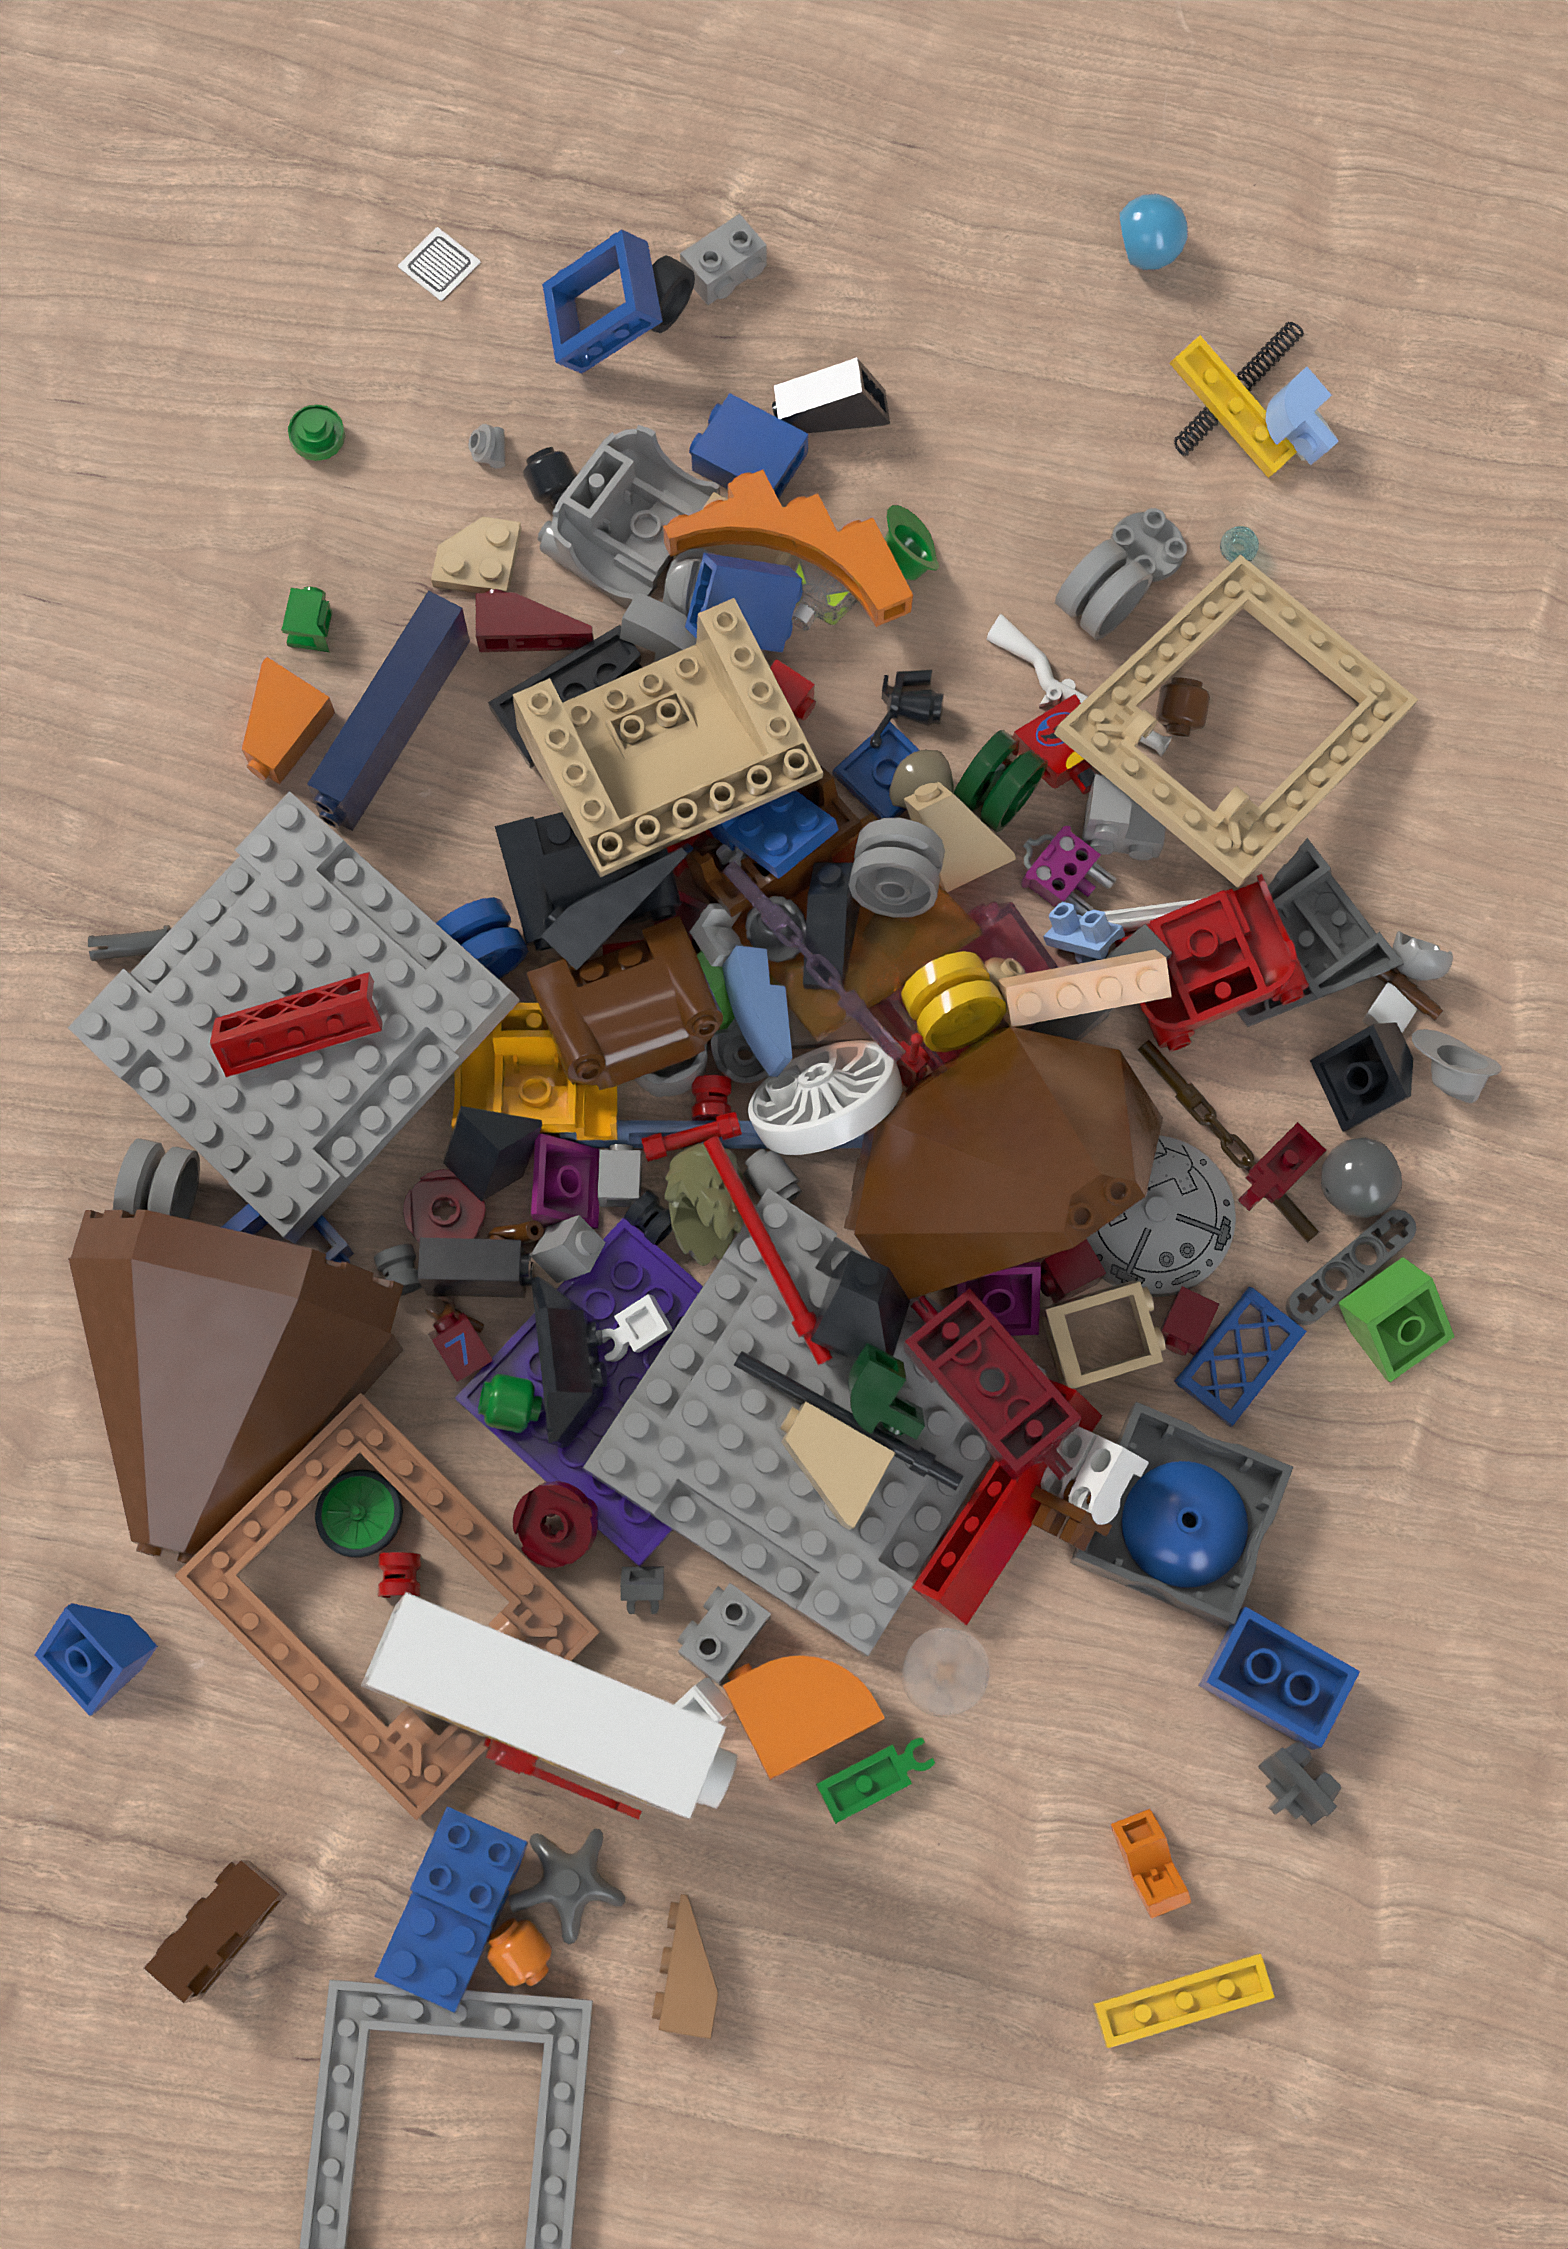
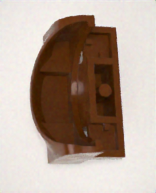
(718, 888)

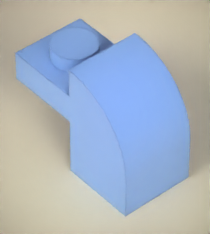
(1293, 416)

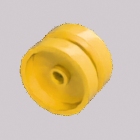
(953, 1001)

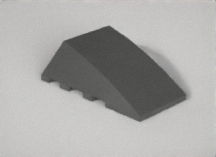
(1327, 932)

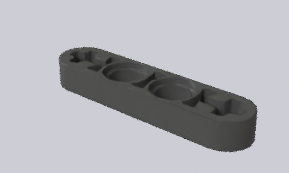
(1349, 1265)

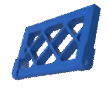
(1274, 1358)

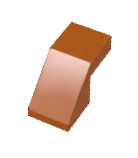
(1150, 1863)

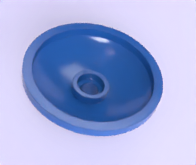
(1160, 1540)

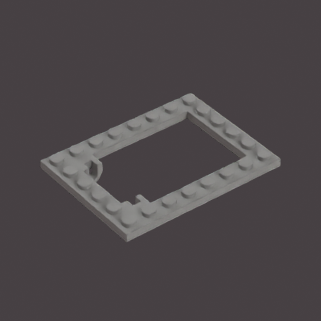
(365, 2006)

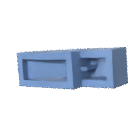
(759, 1007)

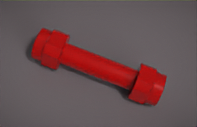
(657, 1146)

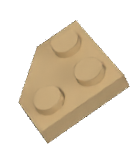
(478, 557)

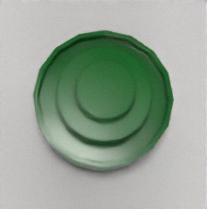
(316, 432)

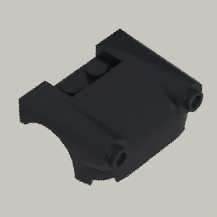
(553, 869)

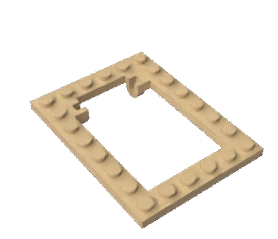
(1111, 724)

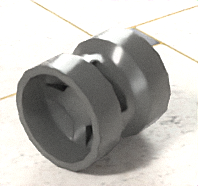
(398, 1266)

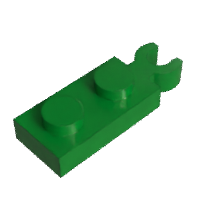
(870, 1780)

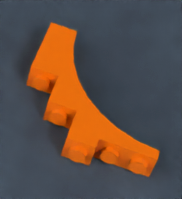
(803, 528)

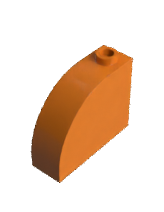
(799, 1708)

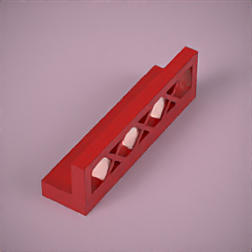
(296, 1025)

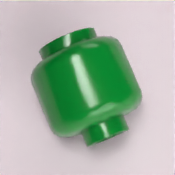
(509, 1403)

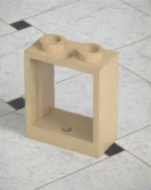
(1061, 1343)

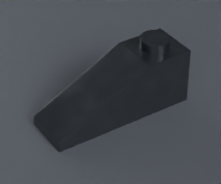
(830, 920)

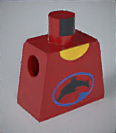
(1062, 760)

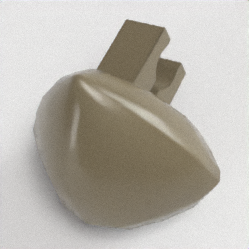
(917, 770)

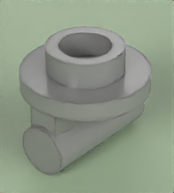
(488, 445)

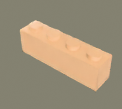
(1085, 987)

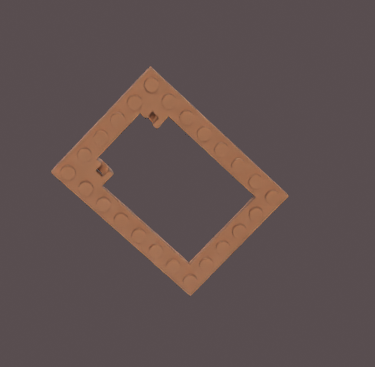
(408, 1754)

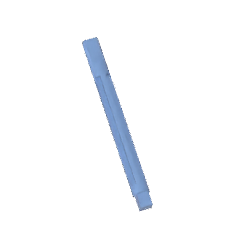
(632, 1131)

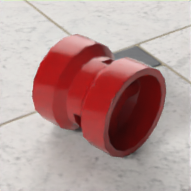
(711, 1097)
(399, 1565)

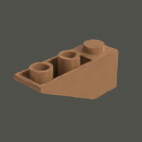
(690, 1987)

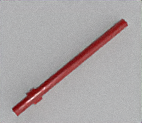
(803, 1319)

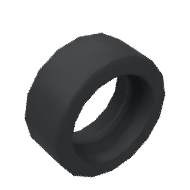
(674, 288)

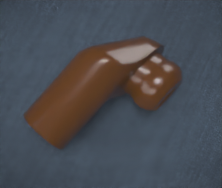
(526, 1232)

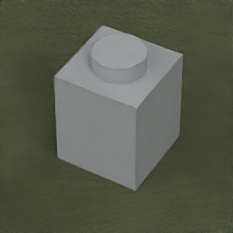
(619, 1176)
(568, 1249)

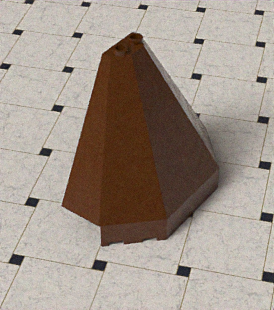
(1002, 1159)
(217, 1361)

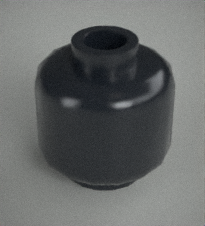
(548, 475)

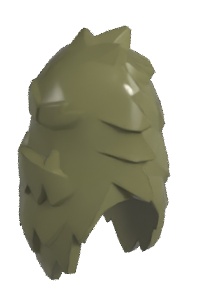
(700, 1204)

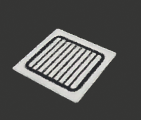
(439, 263)

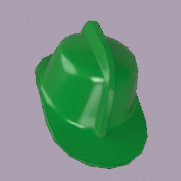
(910, 543)

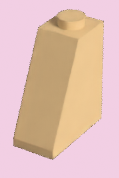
(967, 841)
(835, 1460)

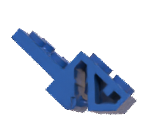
(778, 832)
(452, 1909)

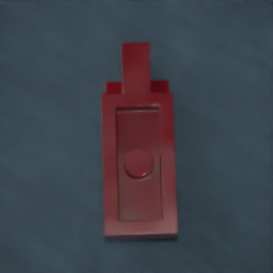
(1282, 1166)

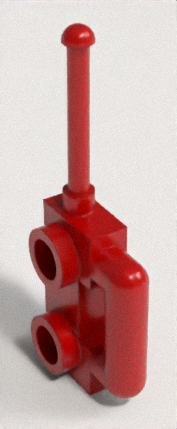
(914, 1062)

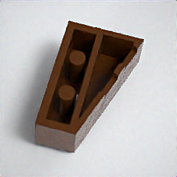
(215, 1931)

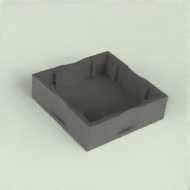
(1255, 1477)

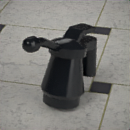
(918, 706)

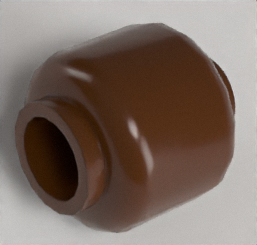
(1182, 706)

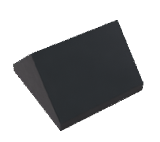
(490, 1149)

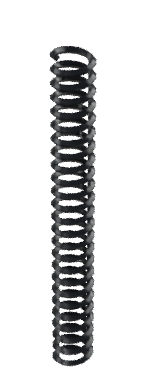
(1244, 379)

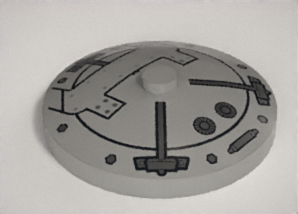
(1176, 1230)

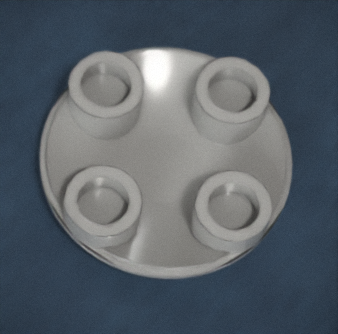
(1151, 542)

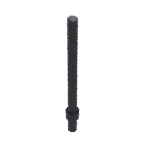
(920, 1460)

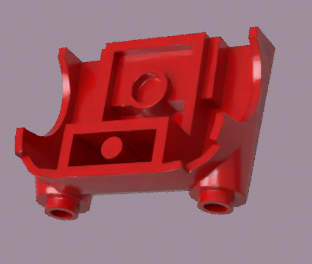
(1223, 959)

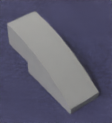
(655, 627)

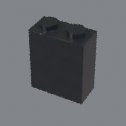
(474, 1267)

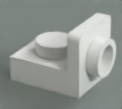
(715, 934)

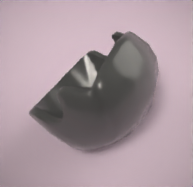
(762, 937)

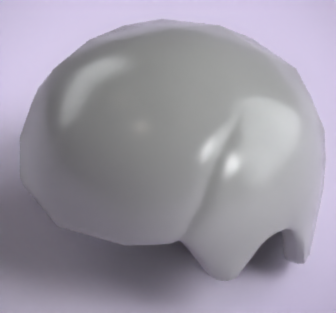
(1421, 958)

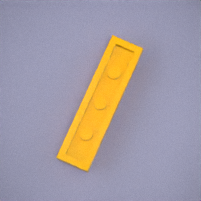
(1231, 405)
(1183, 2000)

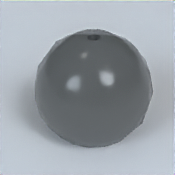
(1361, 1177)

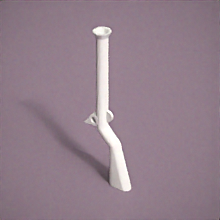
(1011, 639)

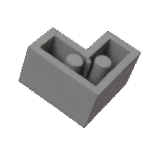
(1119, 824)

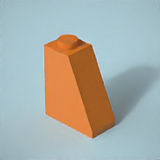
(282, 721)

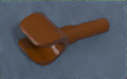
(449, 1307)

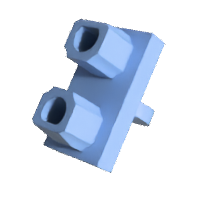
(1084, 935)

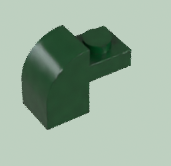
(874, 1398)

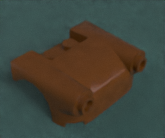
(628, 1008)

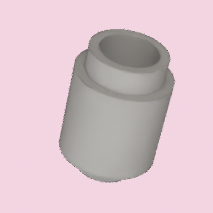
(771, 1172)

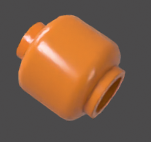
(519, 1952)

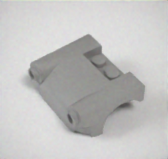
(615, 514)

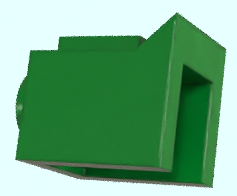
(307, 619)

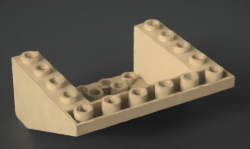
(668, 744)

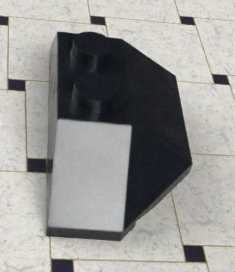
(568, 1362)

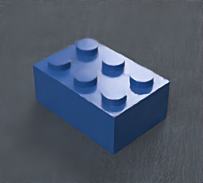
(1279, 1678)

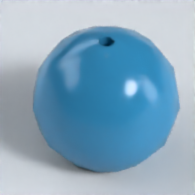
(1153, 231)

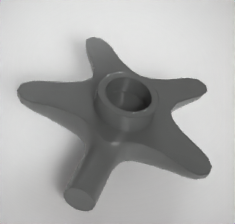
(568, 1882)

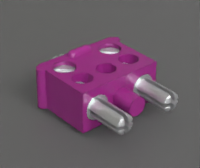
(1061, 857)

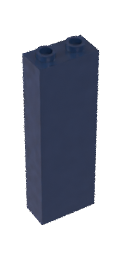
(389, 712)

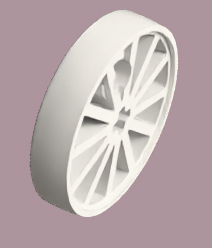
(825, 1098)

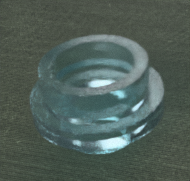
(1243, 536)

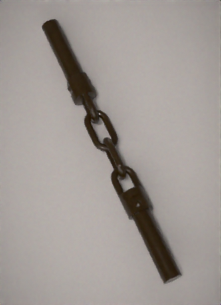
(1190, 1099)

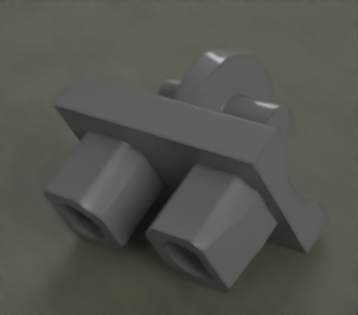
(1295, 1788)

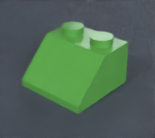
(1397, 1318)

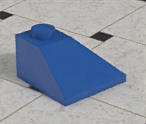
(94, 1653)

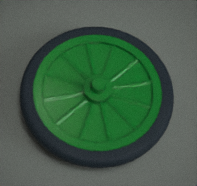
(358, 1513)

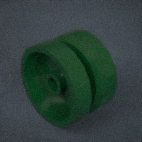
(1000, 780)

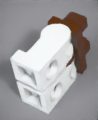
(1089, 1492)

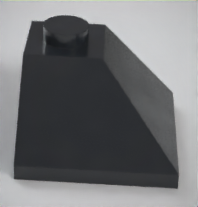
(1366, 1074)
(861, 1308)

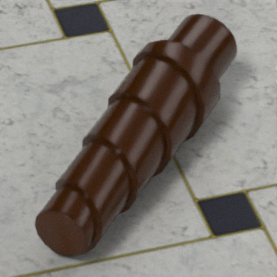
(1412, 993)

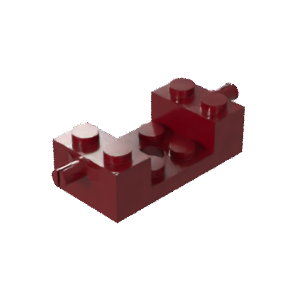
(1021, 1419)

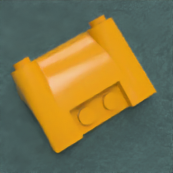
(523, 1076)

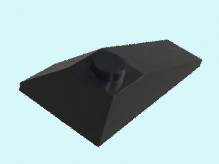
(594, 918)

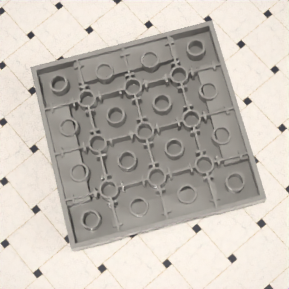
(273, 925)
(709, 1458)

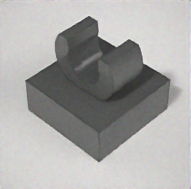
(642, 1584)

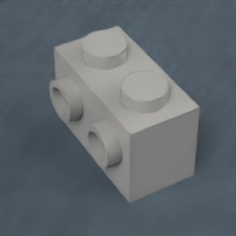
(725, 259)
(723, 1633)

